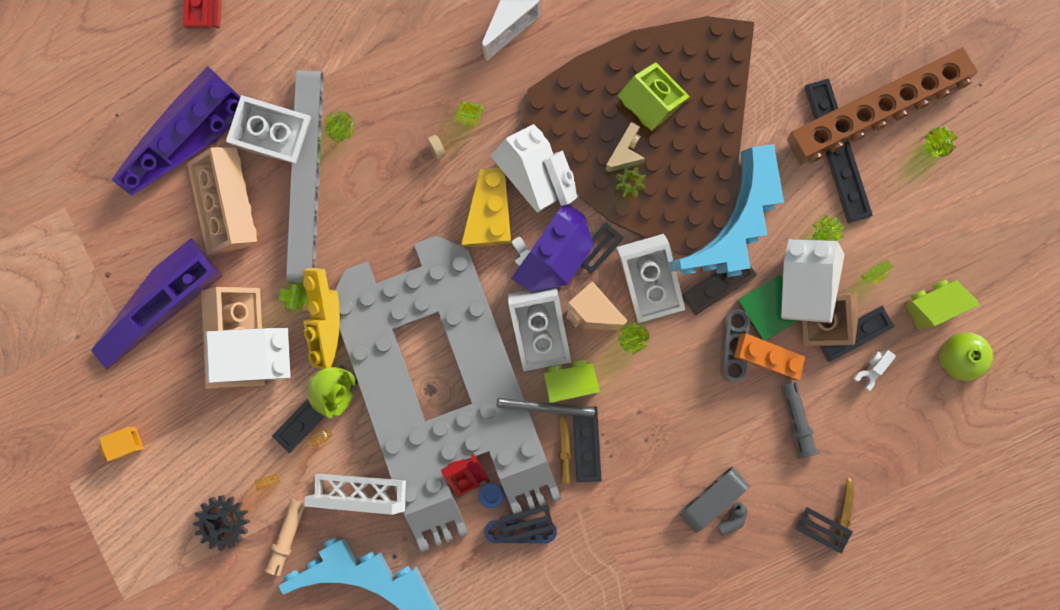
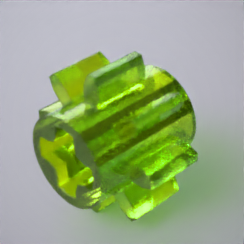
(339, 126)
(940, 141)
(634, 175)
(828, 229)
(294, 297)
(633, 337)

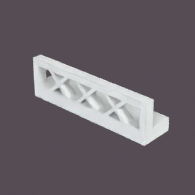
(355, 503)

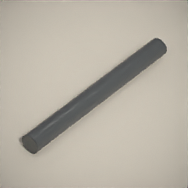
(545, 407)

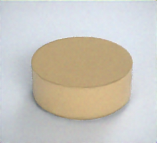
(436, 147)

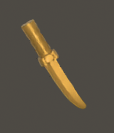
(565, 454)
(846, 509)

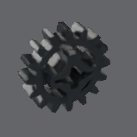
(217, 532)

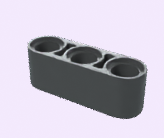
(727, 355)
(714, 499)

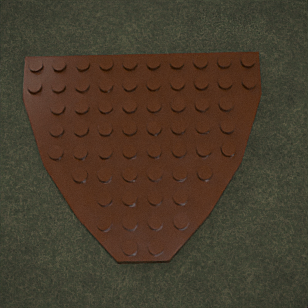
(687, 158)

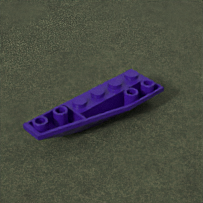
(184, 129)
(156, 300)

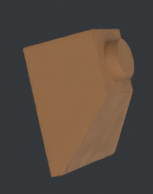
(843, 326)

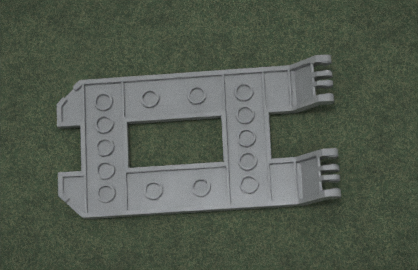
(422, 448)

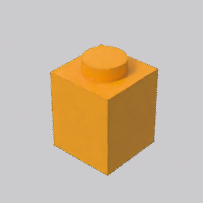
(120, 444)

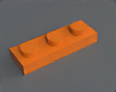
(769, 356)

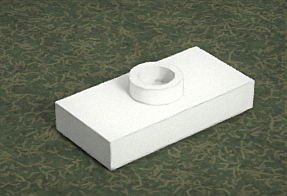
(561, 178)

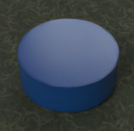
(491, 495)

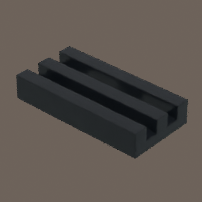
(606, 226)
(547, 517)
(804, 519)

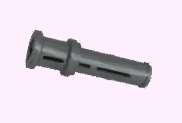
(802, 432)

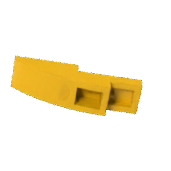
(323, 326)

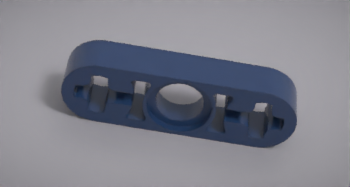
(539, 537)

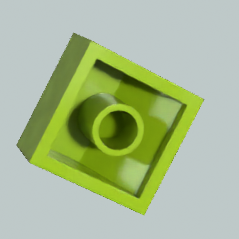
(653, 96)
(939, 304)
(571, 382)

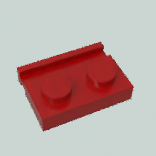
(201, 13)
(464, 475)

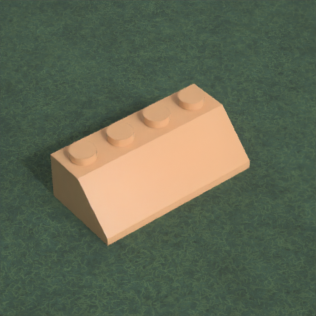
(221, 200)
(230, 310)
(594, 311)

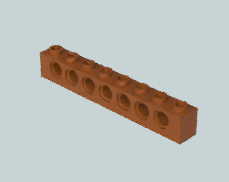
(955, 65)

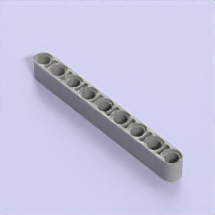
(305, 178)

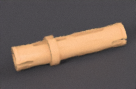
(285, 538)

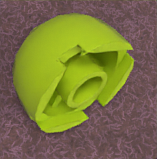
(966, 356)
(330, 391)

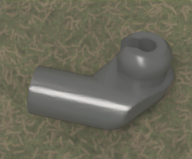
(736, 519)

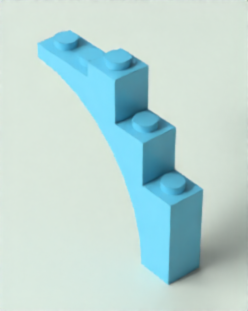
(758, 193)
(340, 566)

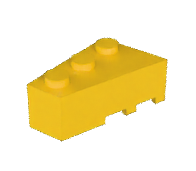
(489, 212)

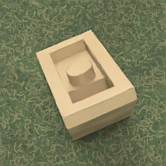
(623, 155)

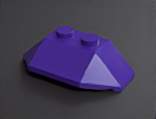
(556, 252)

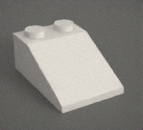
(508, 22)
(268, 129)
(522, 161)
(649, 278)
(811, 280)
(539, 328)
(247, 355)

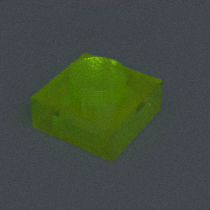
(469, 113)
(878, 272)

